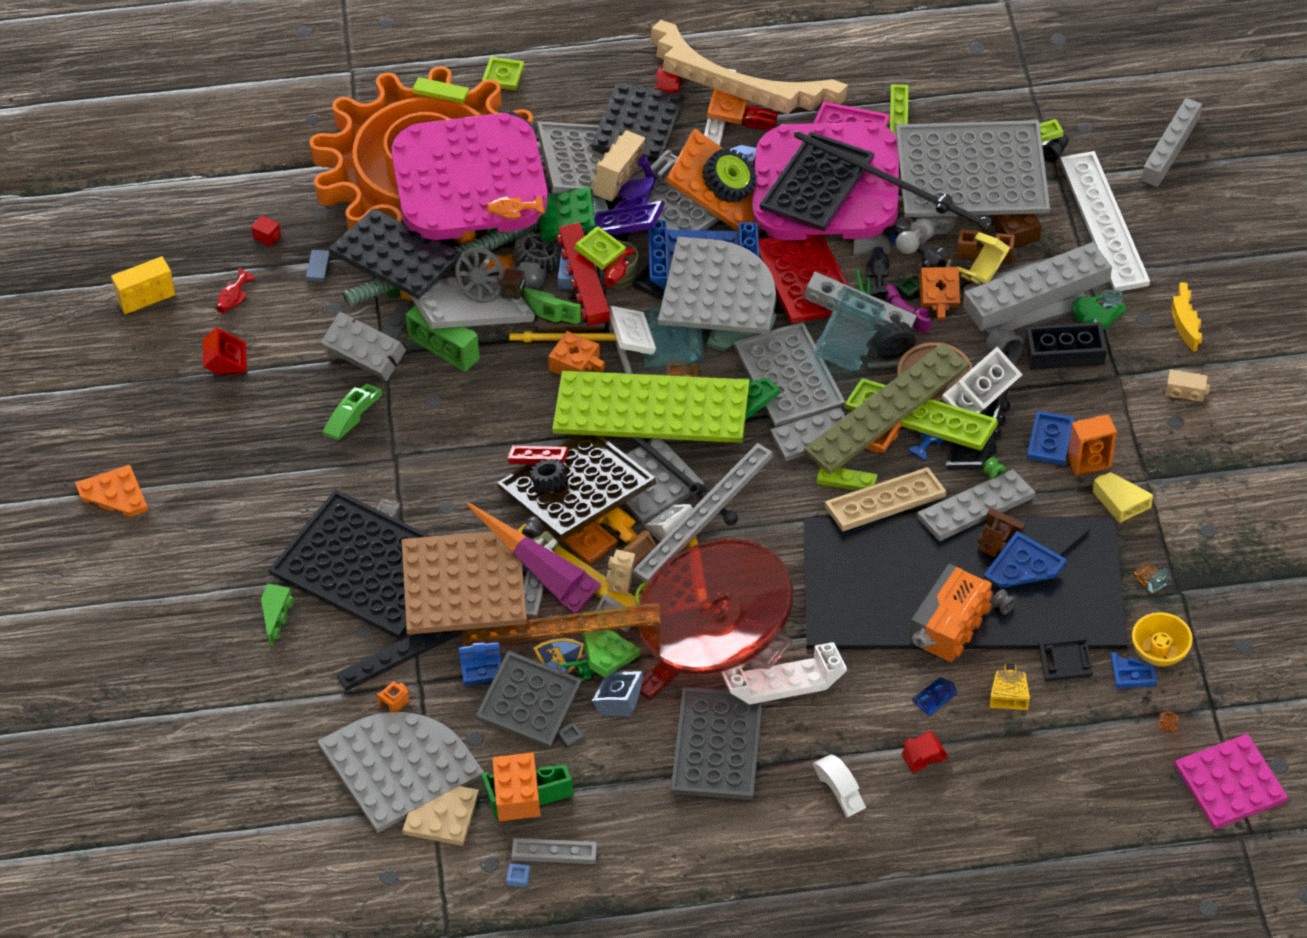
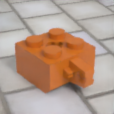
(940, 300)
(575, 354)

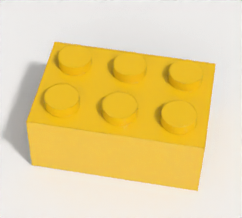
(143, 285)

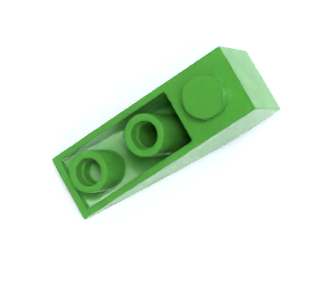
(275, 606)

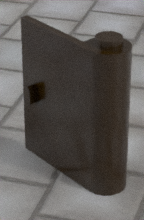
(546, 326)

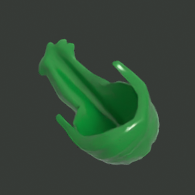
(1089, 311)

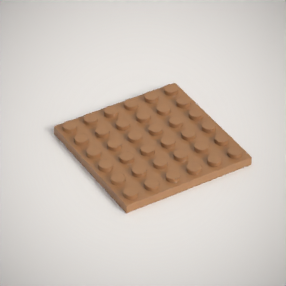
(461, 583)

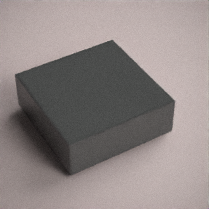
(570, 735)

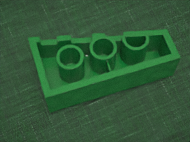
(552, 781)

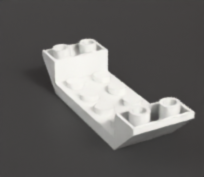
(787, 678)

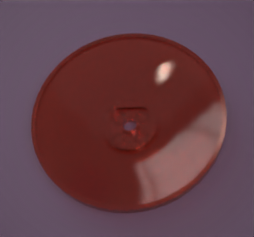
(713, 578)

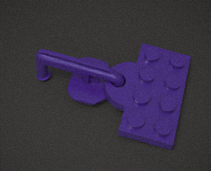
(634, 211)

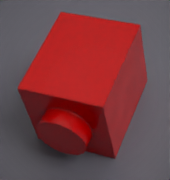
(266, 231)

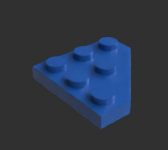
(1023, 563)

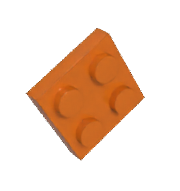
(726, 107)

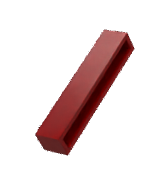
(584, 276)

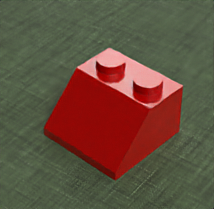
(224, 353)

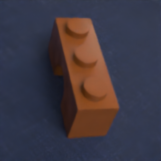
(970, 247)

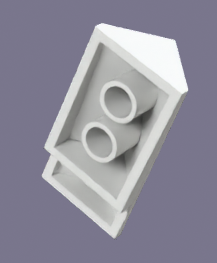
(983, 383)

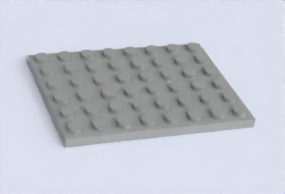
(979, 164)

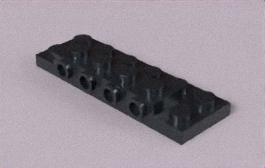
(967, 458)

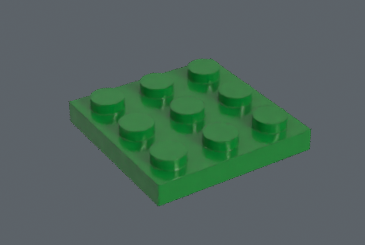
(568, 209)

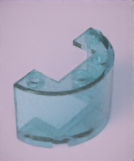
(849, 330)

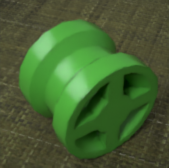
(993, 468)

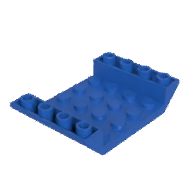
(663, 242)

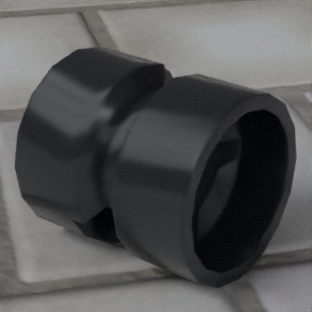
(1053, 148)

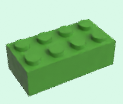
(452, 344)

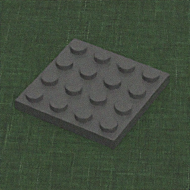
(528, 699)

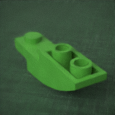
(550, 308)
(350, 409)

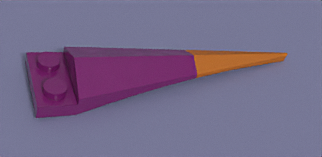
(560, 577)

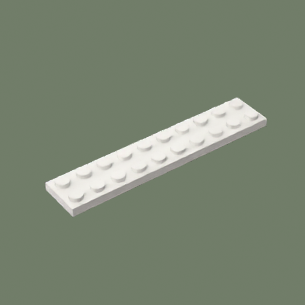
(1104, 220)

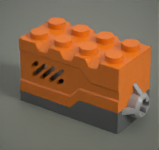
(951, 613)

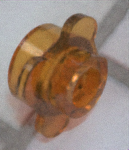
(1168, 717)

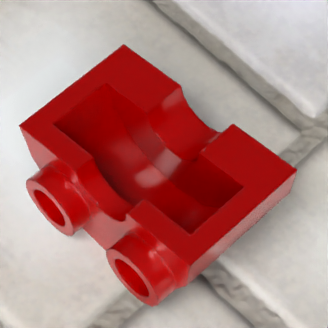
(667, 81)
(922, 751)

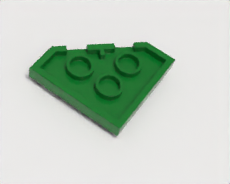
(760, 394)

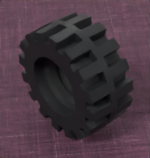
(548, 475)

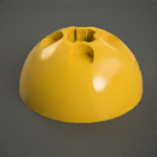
(1161, 639)

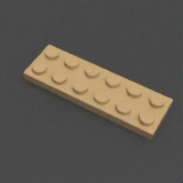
(885, 499)

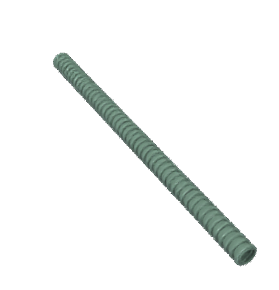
(487, 242)

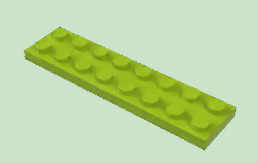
(935, 418)

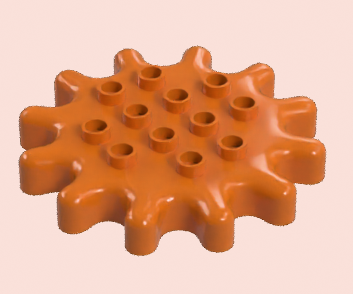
(363, 148)

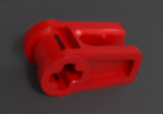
(761, 118)

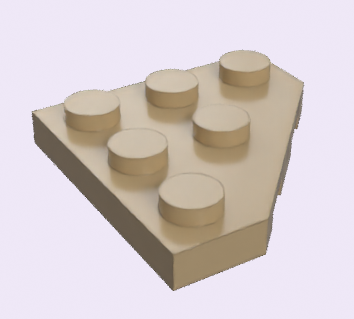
(444, 818)

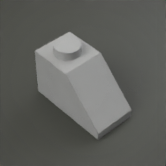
(866, 245)

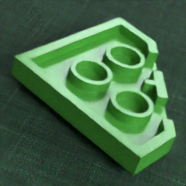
(608, 651)

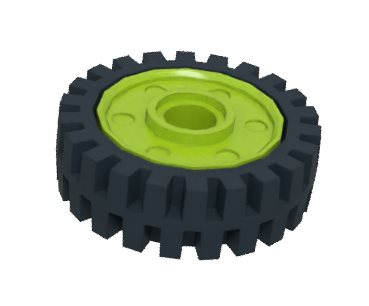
(729, 175)

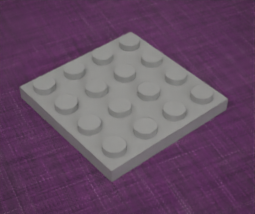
(668, 489)

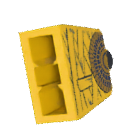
(1010, 689)

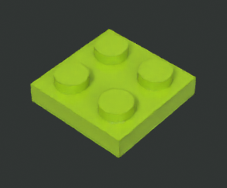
(505, 72)
(600, 247)

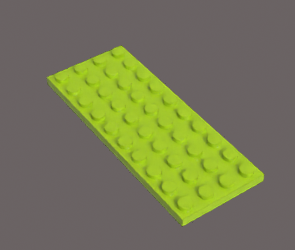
(651, 406)

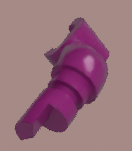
(921, 322)

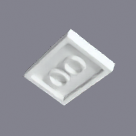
(631, 330)

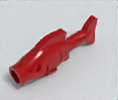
(617, 268)
(232, 294)

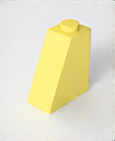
(1121, 496)

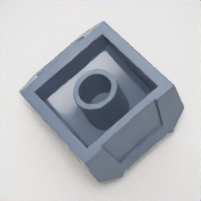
(618, 693)

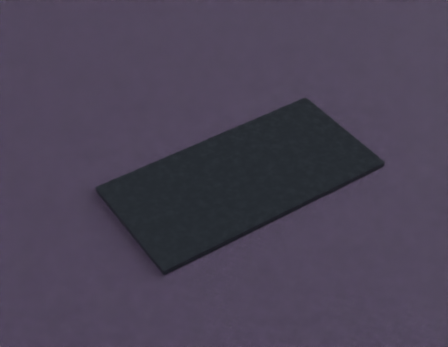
(878, 574)

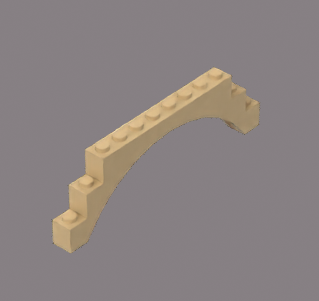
(777, 95)

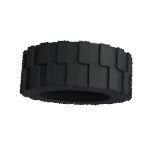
(888, 333)

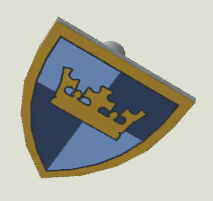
(559, 651)

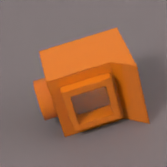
(394, 696)

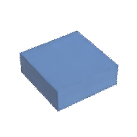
(518, 875)

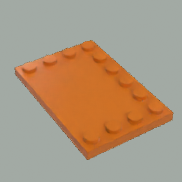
(688, 179)

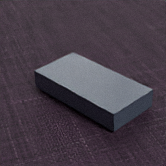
(318, 266)

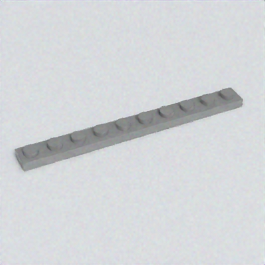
(703, 512)

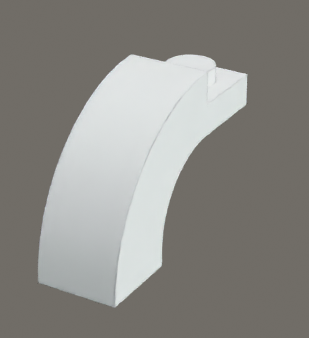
(841, 781)

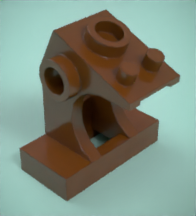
(995, 539)

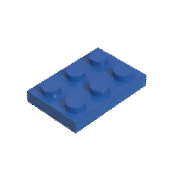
(1050, 438)

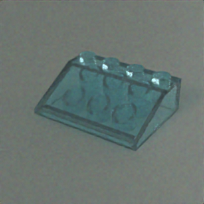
(672, 343)

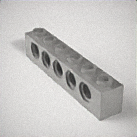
(826, 291)

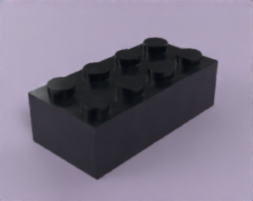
(1065, 345)

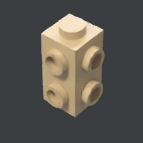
(1187, 385)
(621, 571)

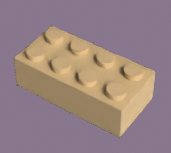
(618, 165)

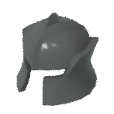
(1006, 342)

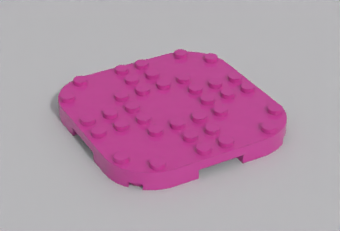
(458, 166)
(870, 204)

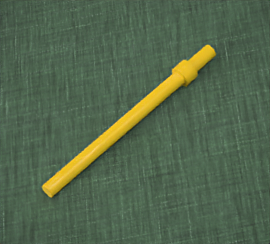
(528, 336)

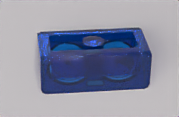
(935, 695)

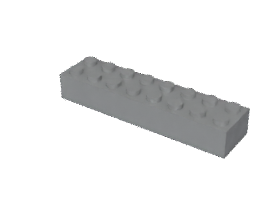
(1037, 286)

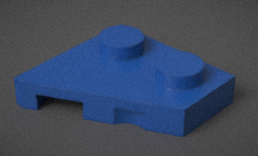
(1132, 673)

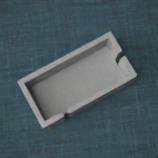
(363, 346)

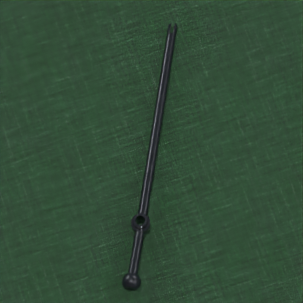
(943, 203)
(696, 489)

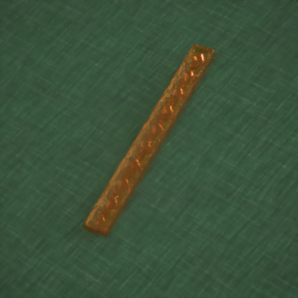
(567, 625)

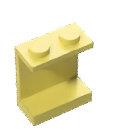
(987, 261)

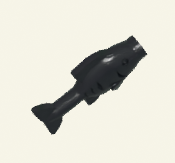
(878, 267)

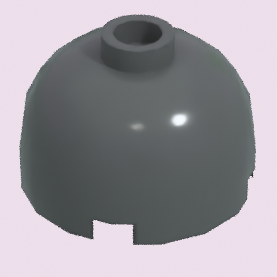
(534, 275)

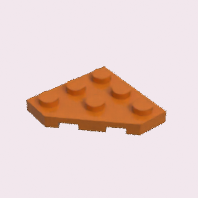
(114, 491)

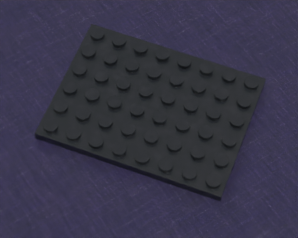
(351, 561)

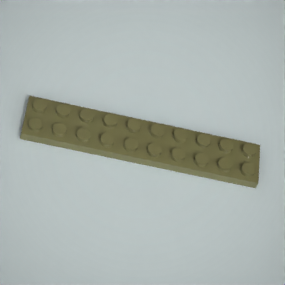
(886, 408)

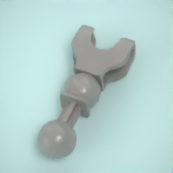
(922, 230)

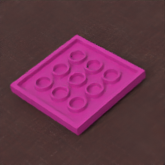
(1231, 781)

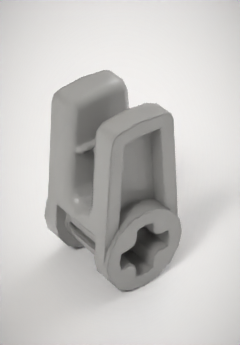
(663, 165)

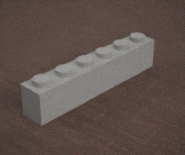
(1171, 142)

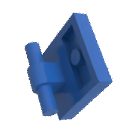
(479, 662)

